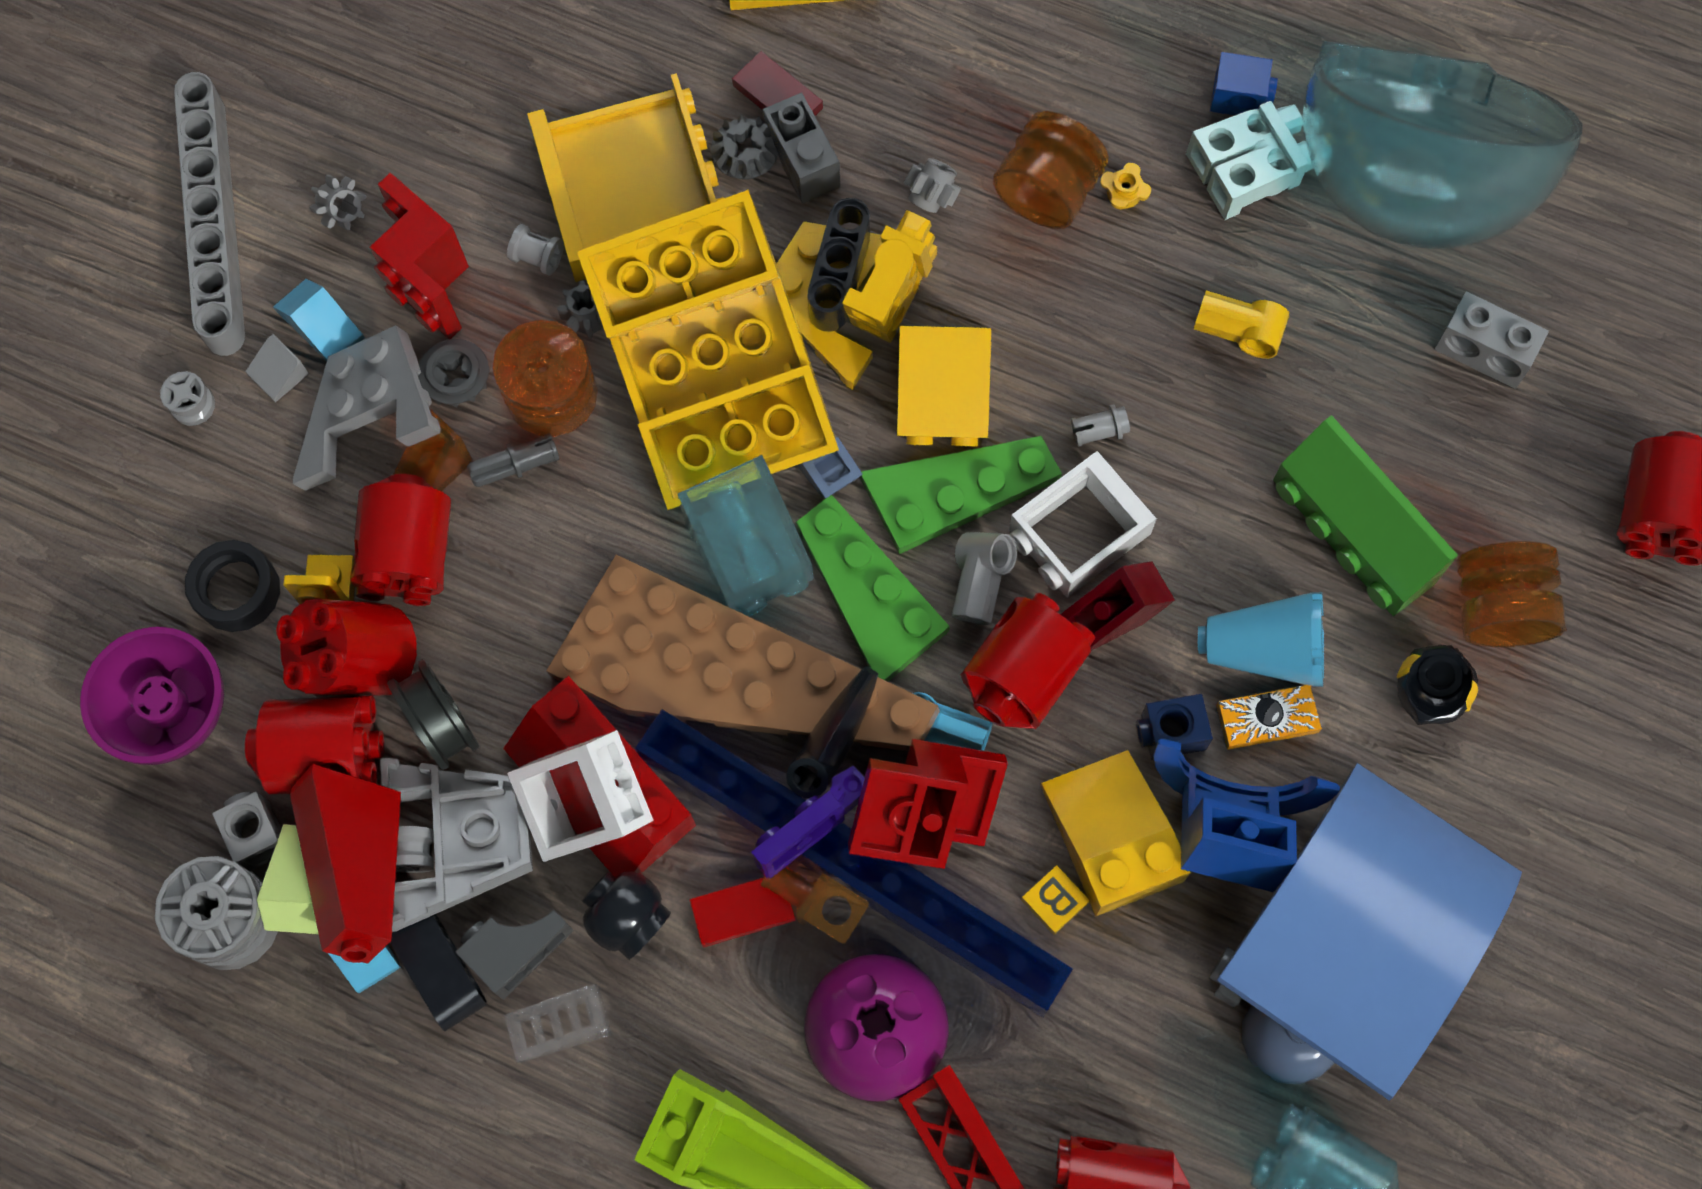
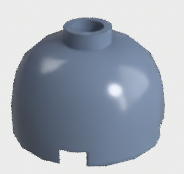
(1280, 1051)

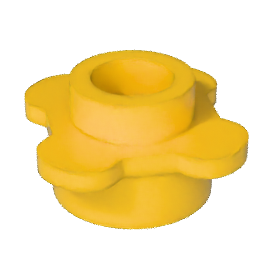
(1122, 197)

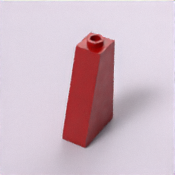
(348, 858)

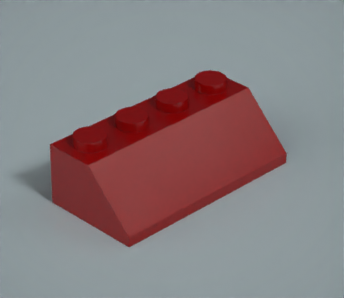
(570, 718)

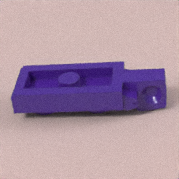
(811, 823)

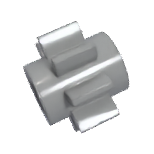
(932, 185)
(350, 206)

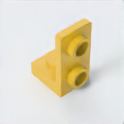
(324, 579)

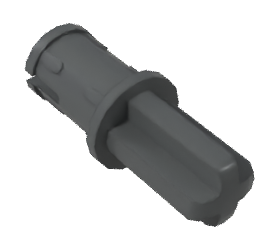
(513, 460)

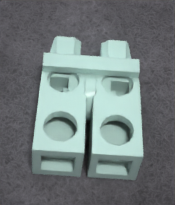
(1249, 156)

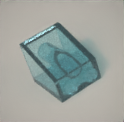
(746, 537)

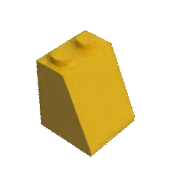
(943, 384)

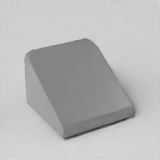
(276, 369)

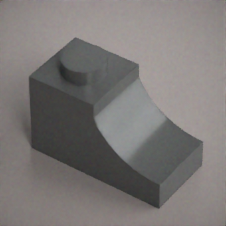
(510, 954)

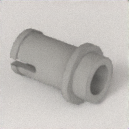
(1101, 425)

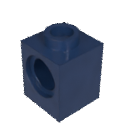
(1186, 710)

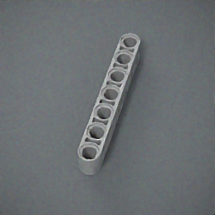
(212, 230)

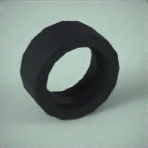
(216, 557)

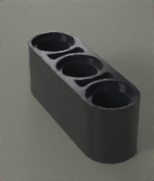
(838, 245)
(438, 971)

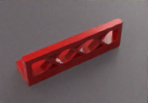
(972, 1128)

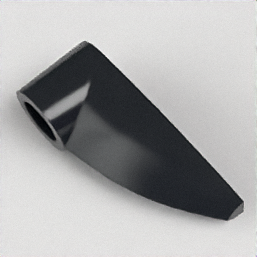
(831, 737)

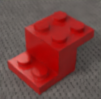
(418, 257)
(927, 803)

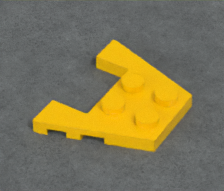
(796, 269)

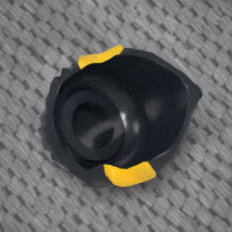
(1436, 684)

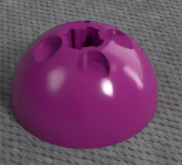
(137, 682)
(890, 1057)

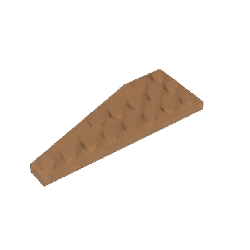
(668, 648)

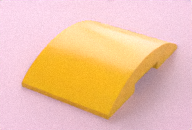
(708, 345)

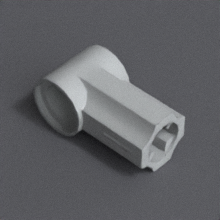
(983, 562)

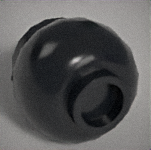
(624, 912)

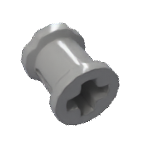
(535, 249)

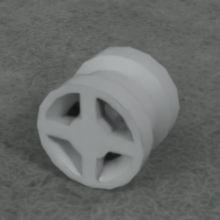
(183, 388)
(414, 849)

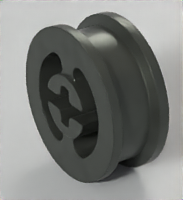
(433, 714)

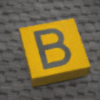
(1055, 900)

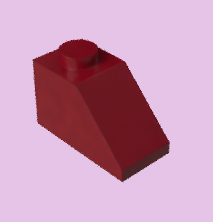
(1121, 602)

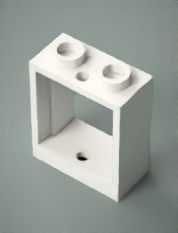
(1113, 495)
(601, 762)

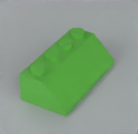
(1363, 517)

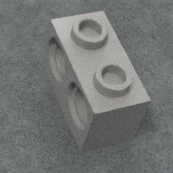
(1491, 340)

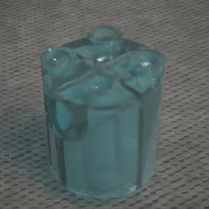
(1321, 1156)

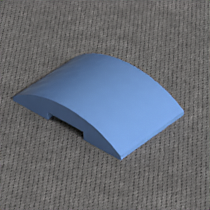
(1373, 931)

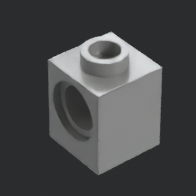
(259, 847)

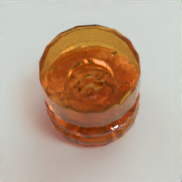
(1050, 170)
(552, 399)
(1511, 594)

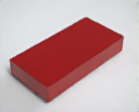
(739, 912)

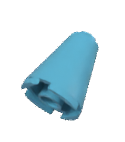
(1270, 639)

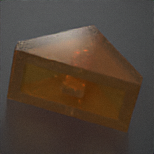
(436, 458)

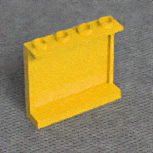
(623, 167)

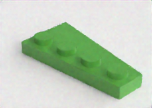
(949, 490)
(877, 601)

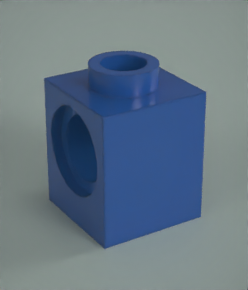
(1242, 84)

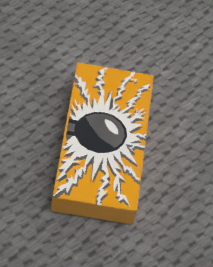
(1268, 717)

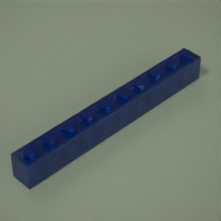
(888, 886)

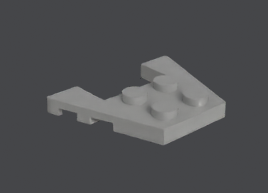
(359, 388)
(477, 837)

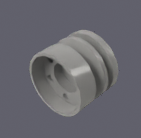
(234, 931)

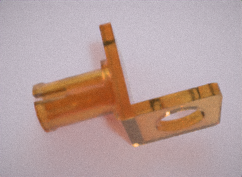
(810, 898)

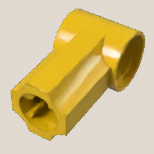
(1254, 326)

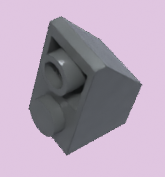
(803, 148)

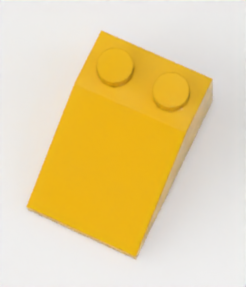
(1115, 832)

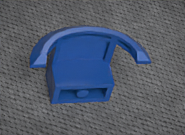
(1236, 827)

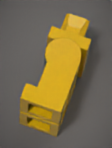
(894, 278)

